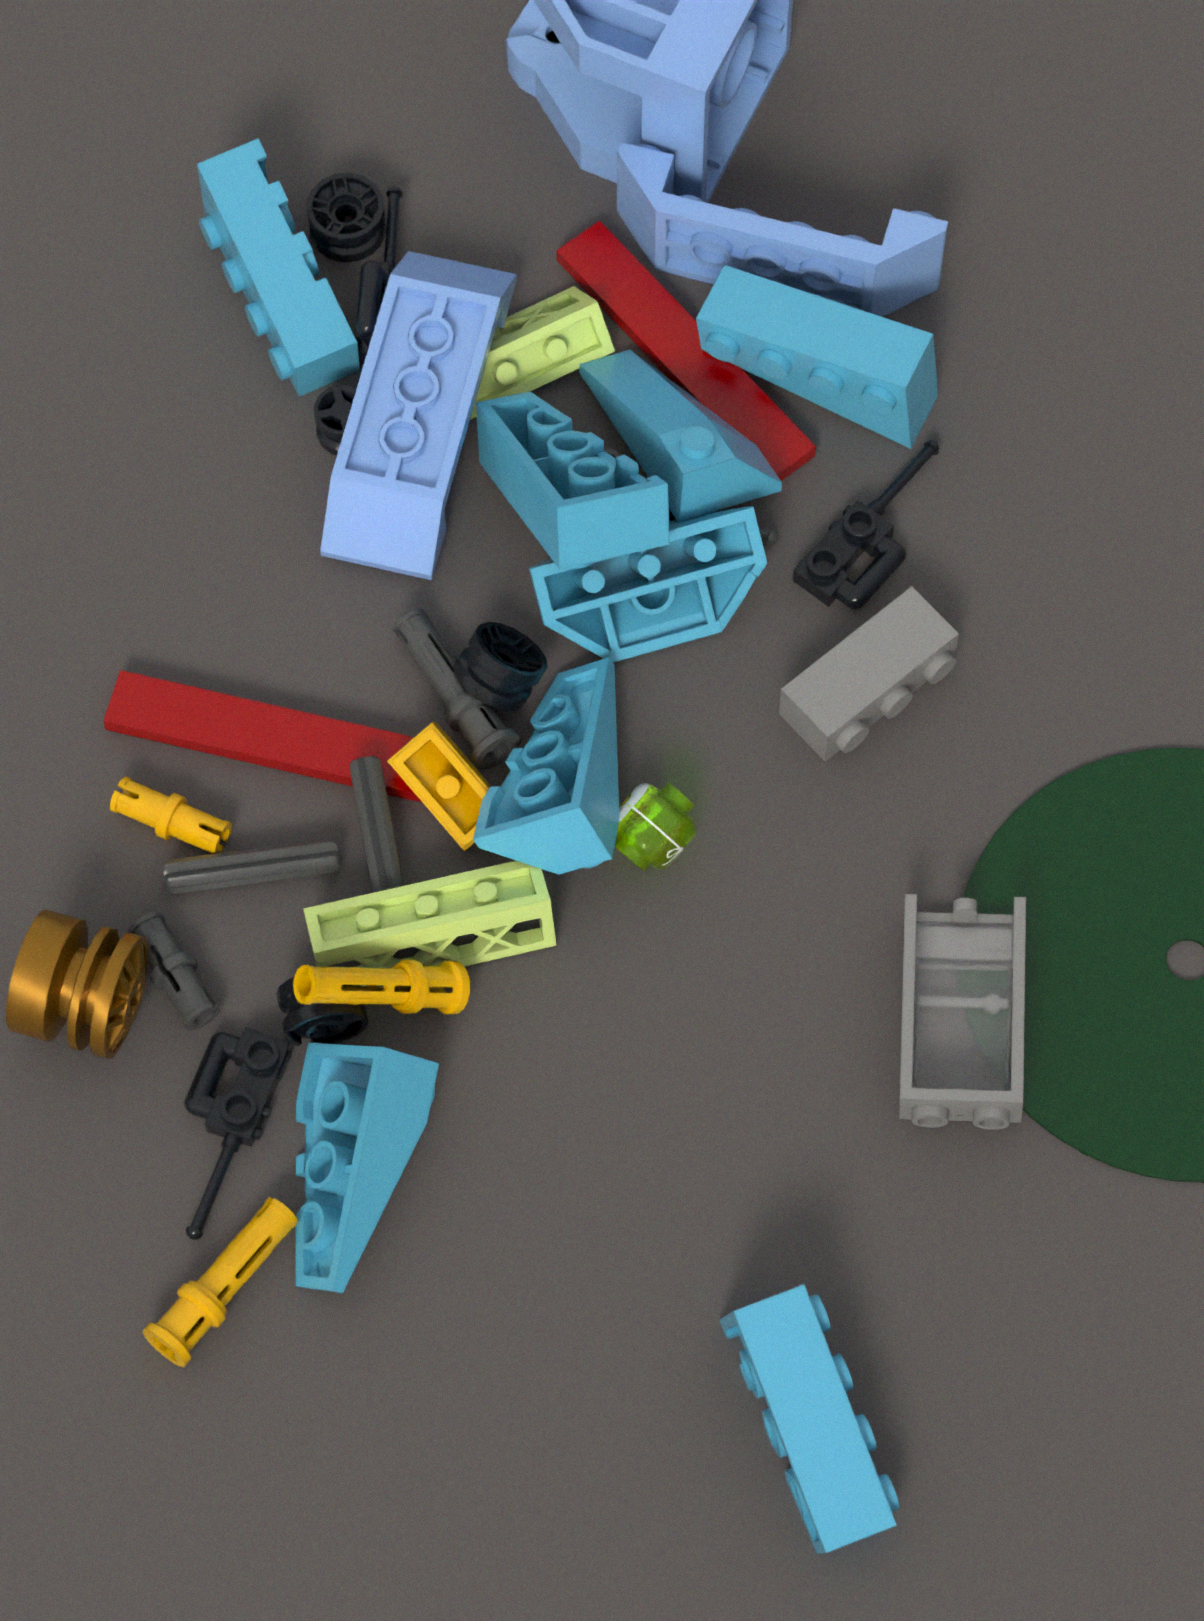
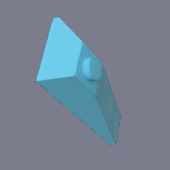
(360, 1129)

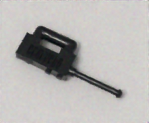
(375, 277)
(859, 530)
(242, 1110)

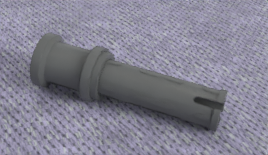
(464, 713)

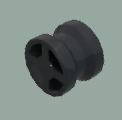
(330, 409)

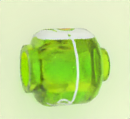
(654, 826)

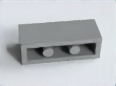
(869, 675)

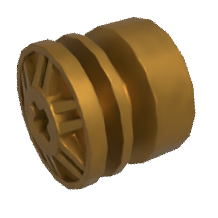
(67, 981)

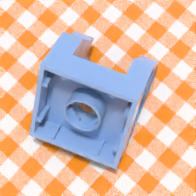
(651, 76)

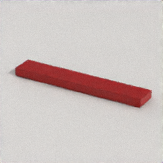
(673, 344)
(250, 730)

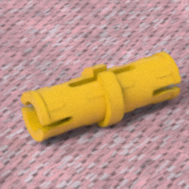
(170, 816)

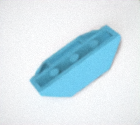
(656, 594)

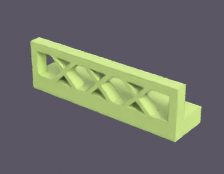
(544, 345)
(435, 914)

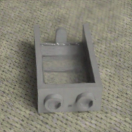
(963, 1016)

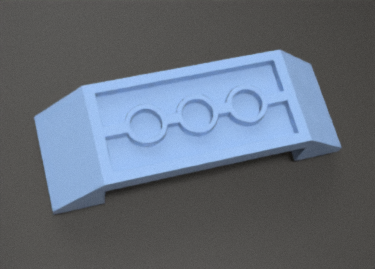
(699, 238)
(412, 413)

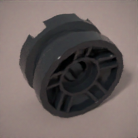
(343, 196)
(500, 666)
(319, 1021)

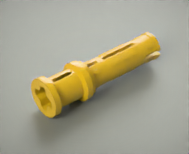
(426, 982)
(204, 1301)

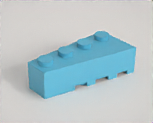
(274, 270)
(823, 352)
(566, 485)
(813, 1418)

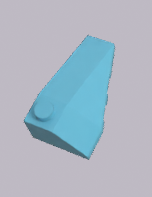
(678, 438)
(563, 786)

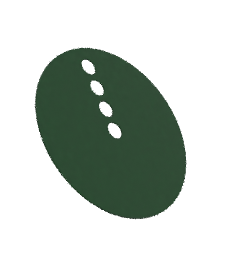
(1108, 890)

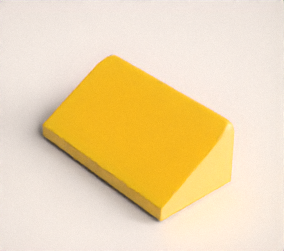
(443, 781)

